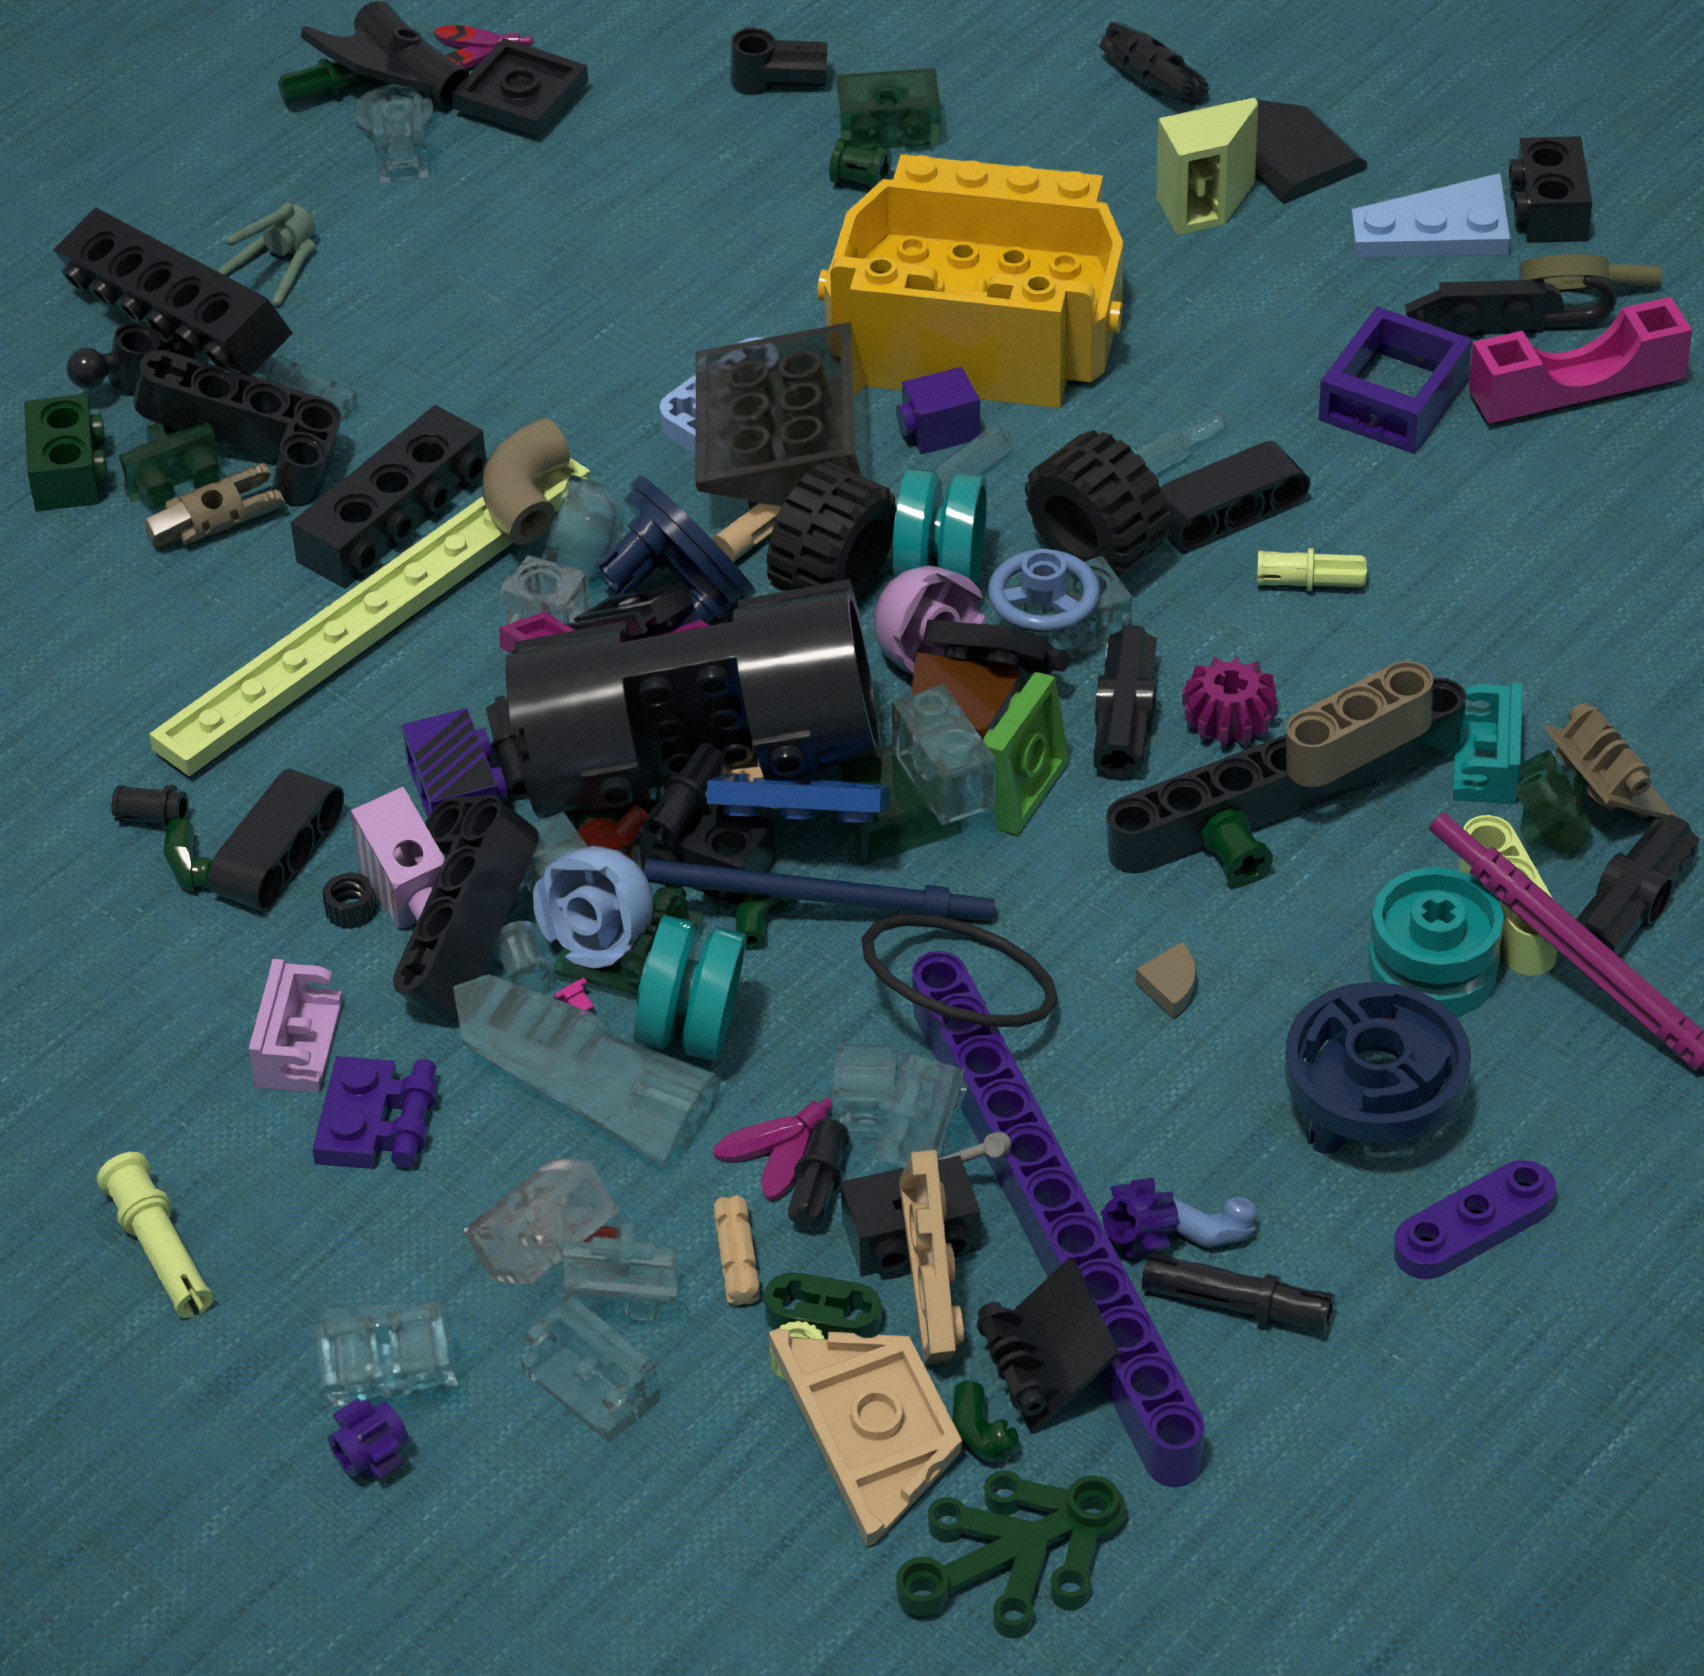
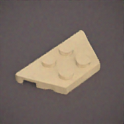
(871, 1420)

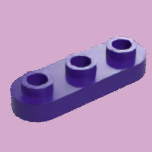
(1465, 1235)

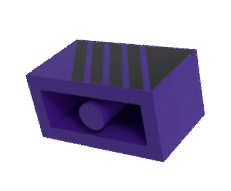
(450, 759)

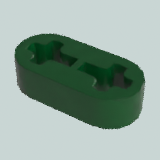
(823, 1304)

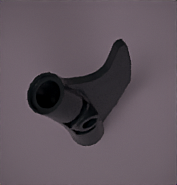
(392, 53)

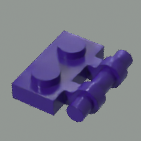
(357, 1110)

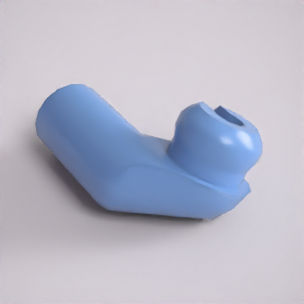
(1219, 1228)

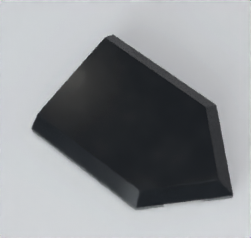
(1299, 150)

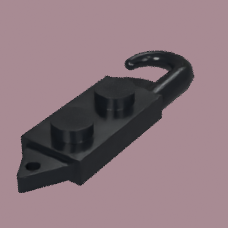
(1508, 306)

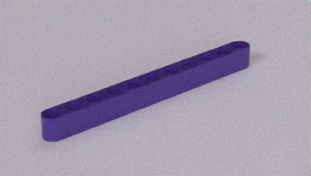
(1063, 1223)

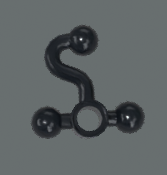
(131, 342)

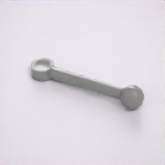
(994, 1145)

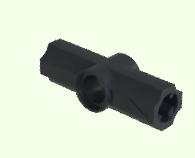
(1125, 702)
(1639, 883)

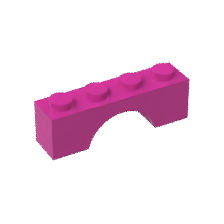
(1639, 350)

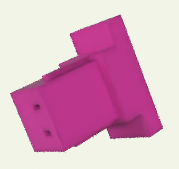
(575, 995)

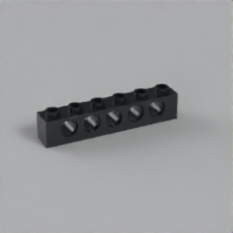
(172, 293)

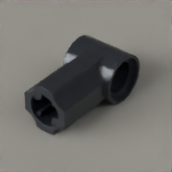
(763, 61)

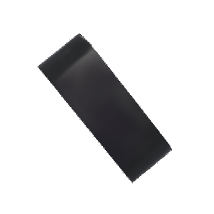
(1233, 494)
(275, 839)

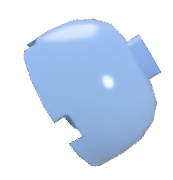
(593, 905)

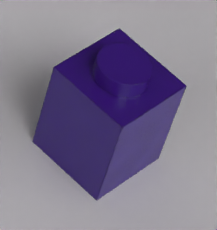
(939, 410)

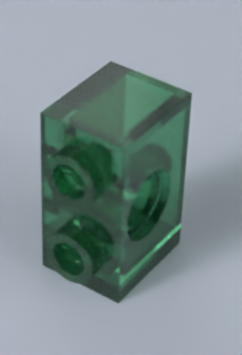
(889, 108)

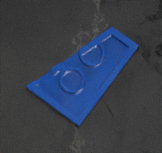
(798, 801)

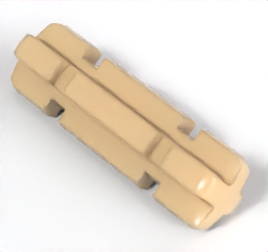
(736, 1250)

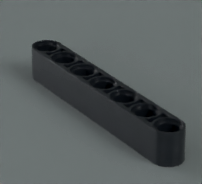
(1169, 816)

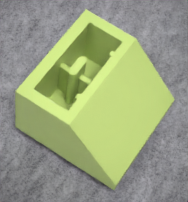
(1206, 164)

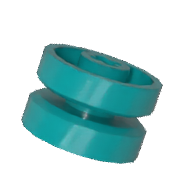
(938, 530)
(1438, 937)
(680, 986)

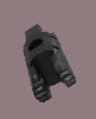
(1153, 63)

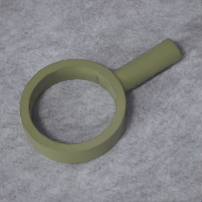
(1568, 271)

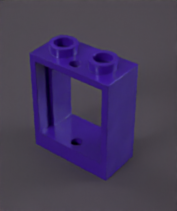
(1402, 419)

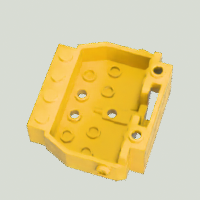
(980, 274)

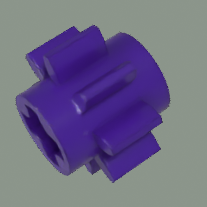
(1140, 1217)
(368, 1438)

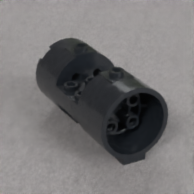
(617, 712)

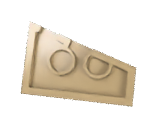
(930, 1257)

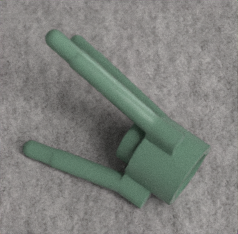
(285, 233)

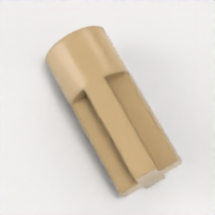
(747, 530)

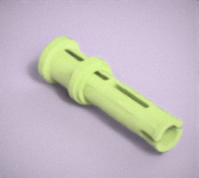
(146, 1214)

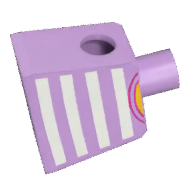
(400, 874)

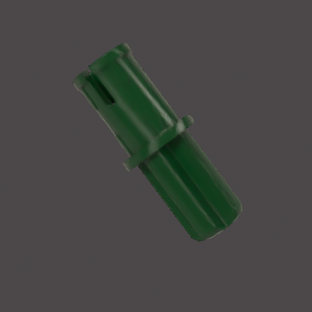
(318, 80)

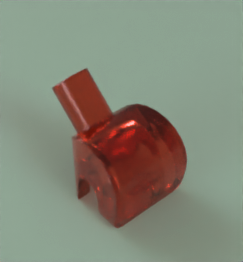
(610, 835)

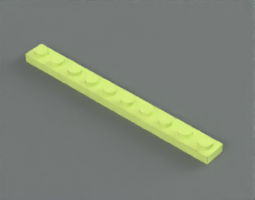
(339, 633)

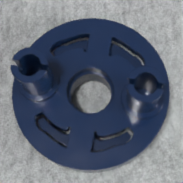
(1367, 1099)

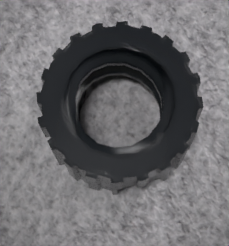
(349, 914)

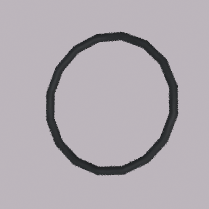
(943, 1008)

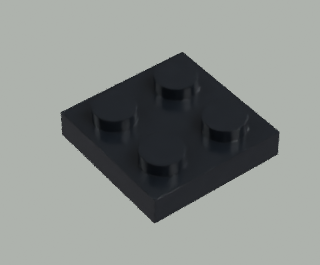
(520, 87)

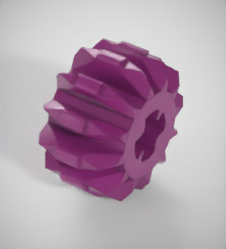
(1230, 702)

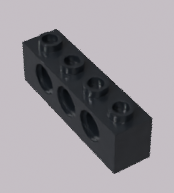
(389, 496)

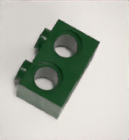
(63, 452)

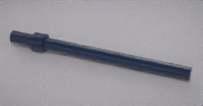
(930, 901)

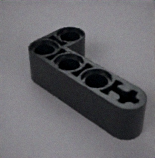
(246, 414)
(483, 869)

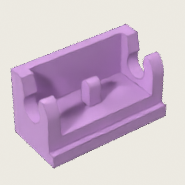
(294, 1028)

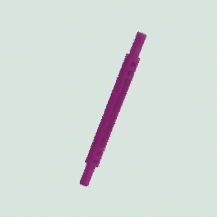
(1576, 943)

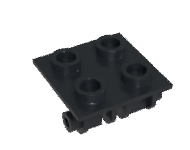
(1048, 1344)

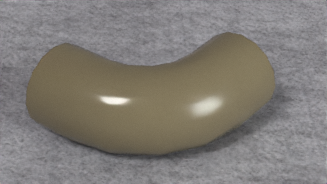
(513, 475)

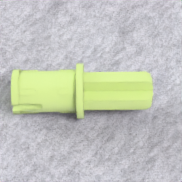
(1311, 569)

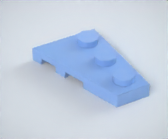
(1437, 222)

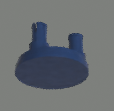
(669, 538)

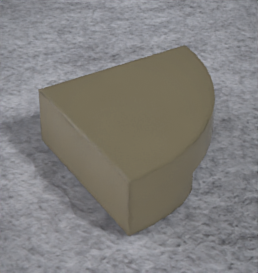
(1169, 978)

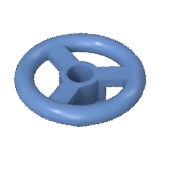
(1043, 584)

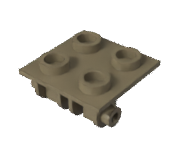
(1607, 763)

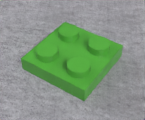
(1027, 751)

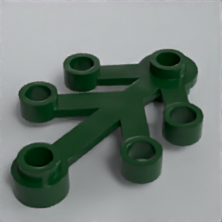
(1017, 1543)

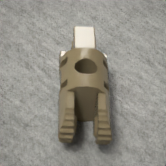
(213, 508)

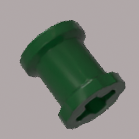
(845, 157)
(1236, 847)

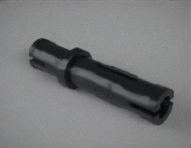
(1221, 1288)

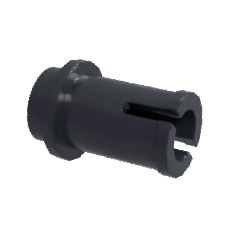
(149, 804)

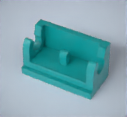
(1491, 750)

